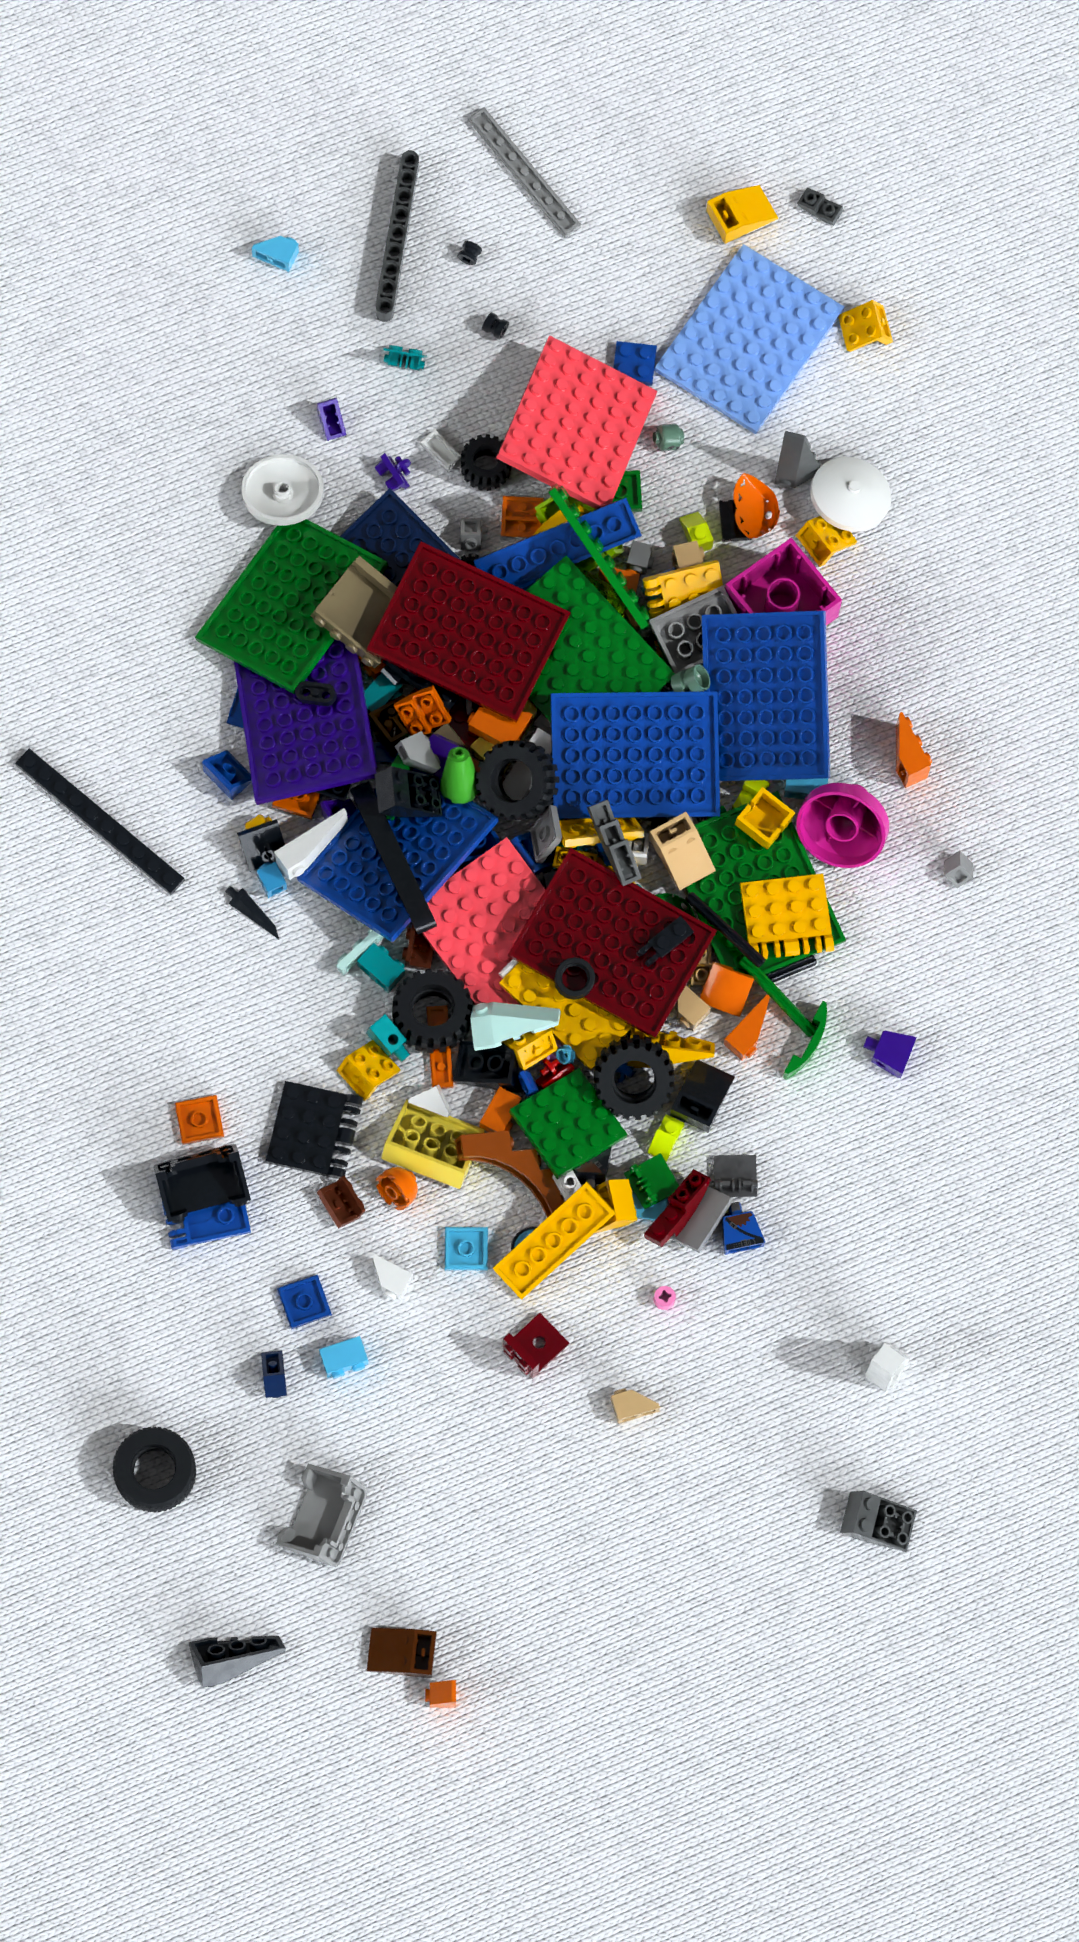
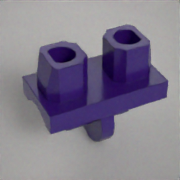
(388, 465)

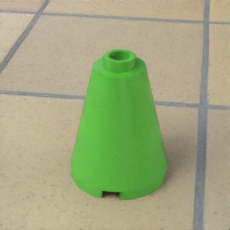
(459, 777)

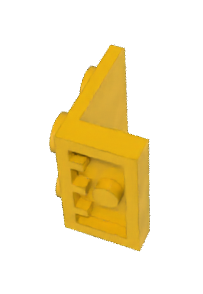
(865, 325)
(823, 539)
(532, 1047)
(367, 1069)

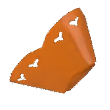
(754, 506)

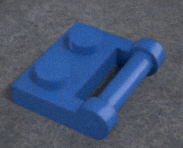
(525, 839)

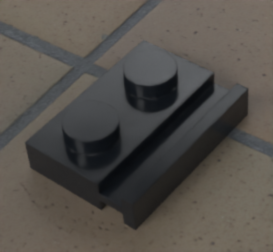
(729, 527)

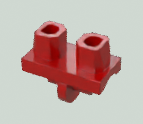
(552, 1072)

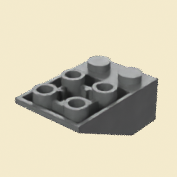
(878, 1520)

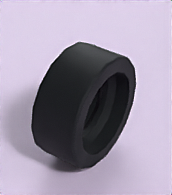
(571, 994)

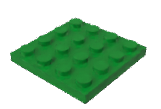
(568, 1123)

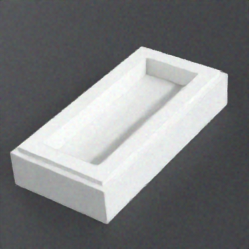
(441, 450)

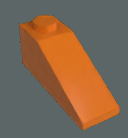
(745, 1035)

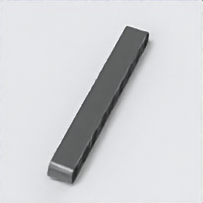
(397, 227)

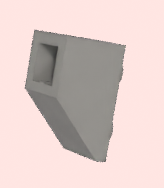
(417, 753)

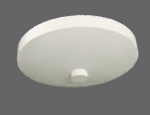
(282, 489)
(850, 494)

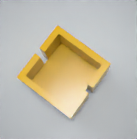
(765, 819)

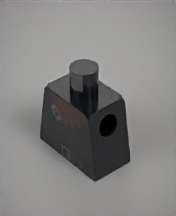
(595, 1169)

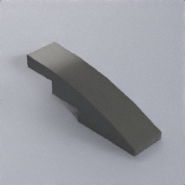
(614, 843)

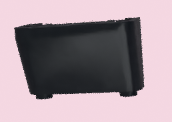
(201, 1181)

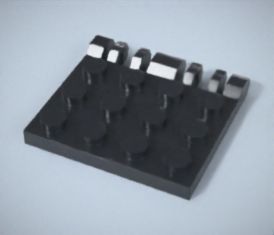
(310, 1128)

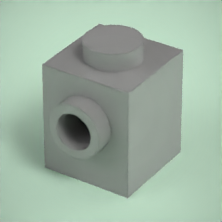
(640, 557)

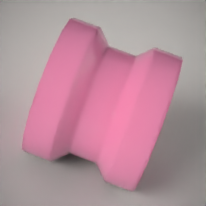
(664, 1302)

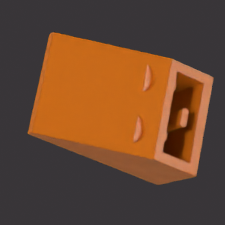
(911, 761)

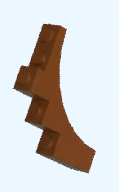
(525, 1165)

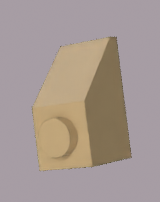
(691, 1009)
(632, 1405)

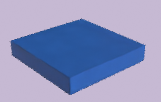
(304, 1301)

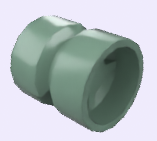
(691, 680)

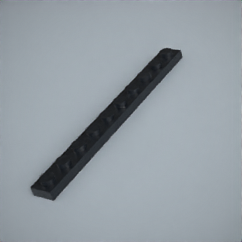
(100, 821)

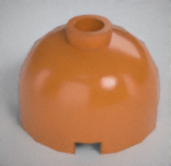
(397, 1186)

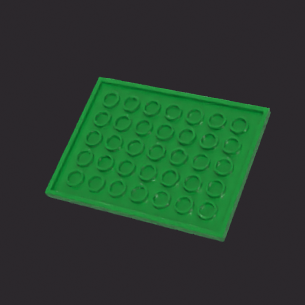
(268, 609)
(596, 646)
(741, 860)

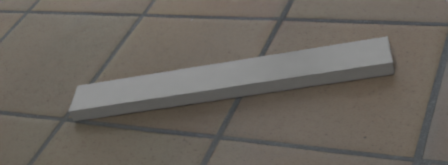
(524, 172)

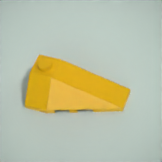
(678, 1048)

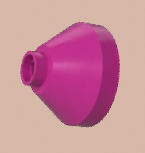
(842, 825)

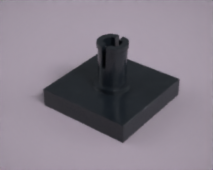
(261, 843)

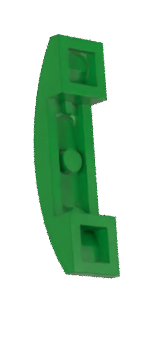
(797, 1063)

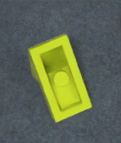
(749, 790)
(666, 1137)

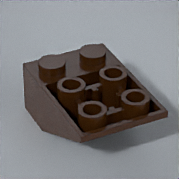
(402, 1652)

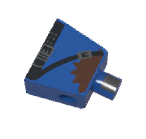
(740, 1231)

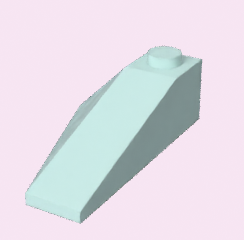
(501, 1021)

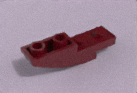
(680, 1209)

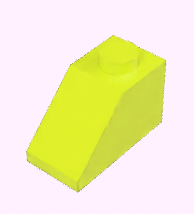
(697, 530)

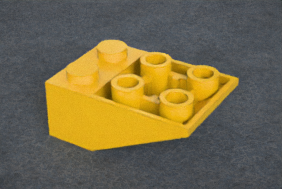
(740, 212)

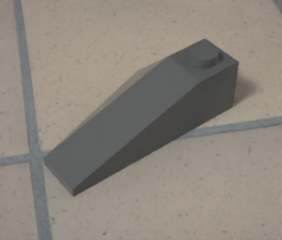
(796, 461)

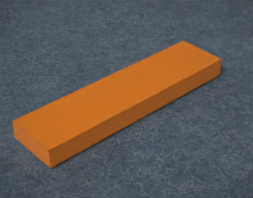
(440, 1062)

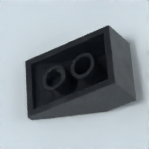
(487, 1067)

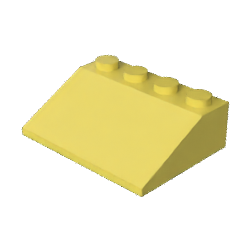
(426, 1144)

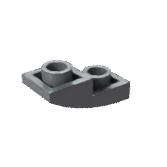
(818, 206)

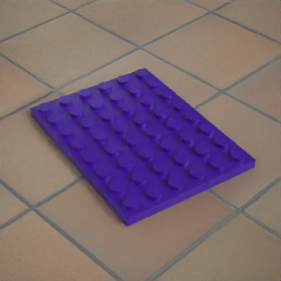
(302, 745)

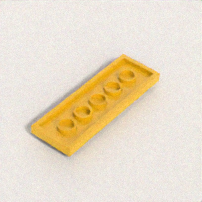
(554, 1240)

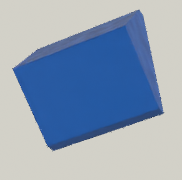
(227, 773)

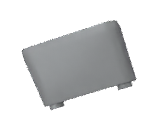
(325, 1516)

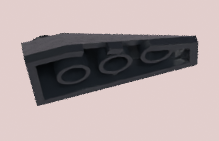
(224, 1660)

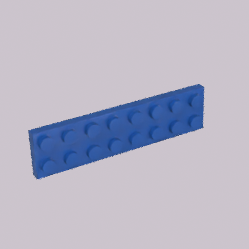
(537, 554)

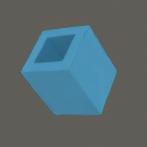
(271, 879)

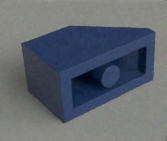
(273, 1374)

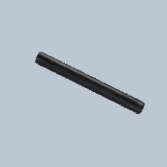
(728, 932)

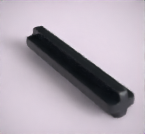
(792, 968)

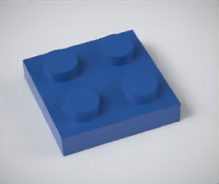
(636, 361)

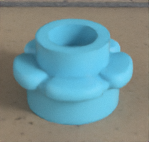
(565, 1054)

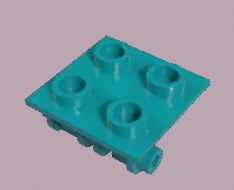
(394, 353)

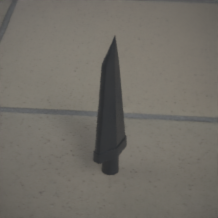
(247, 906)

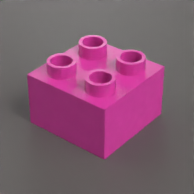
(783, 583)

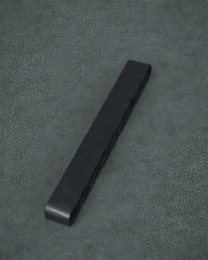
(393, 858)

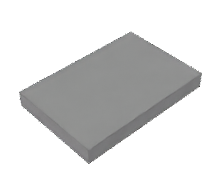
(704, 1220)

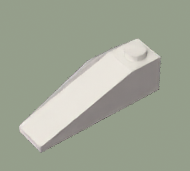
(302, 851)

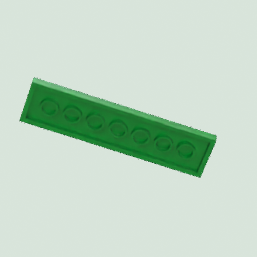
(604, 561)

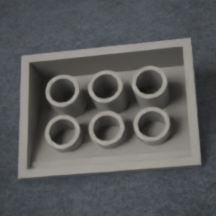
(680, 629)

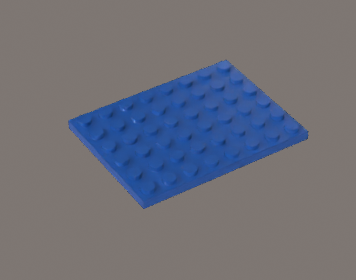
(769, 693)
(638, 752)
(357, 881)

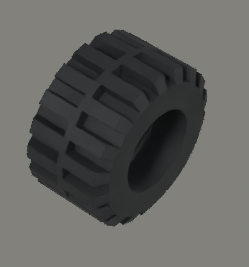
(481, 477)

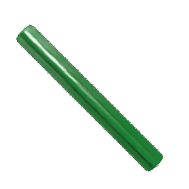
(778, 996)

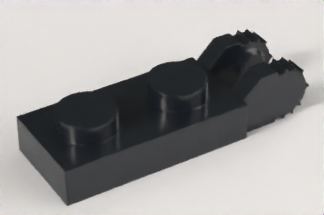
(666, 940)

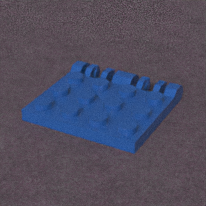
(210, 1225)

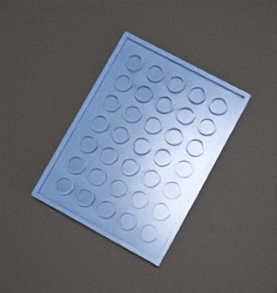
(749, 339)

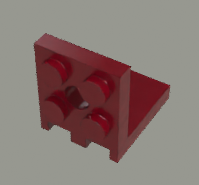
(525, 1354)

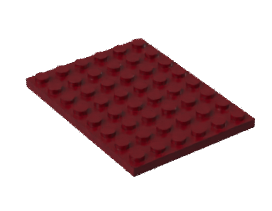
(468, 631)
(606, 924)

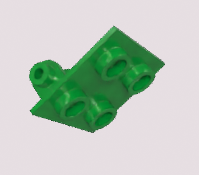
(652, 1181)

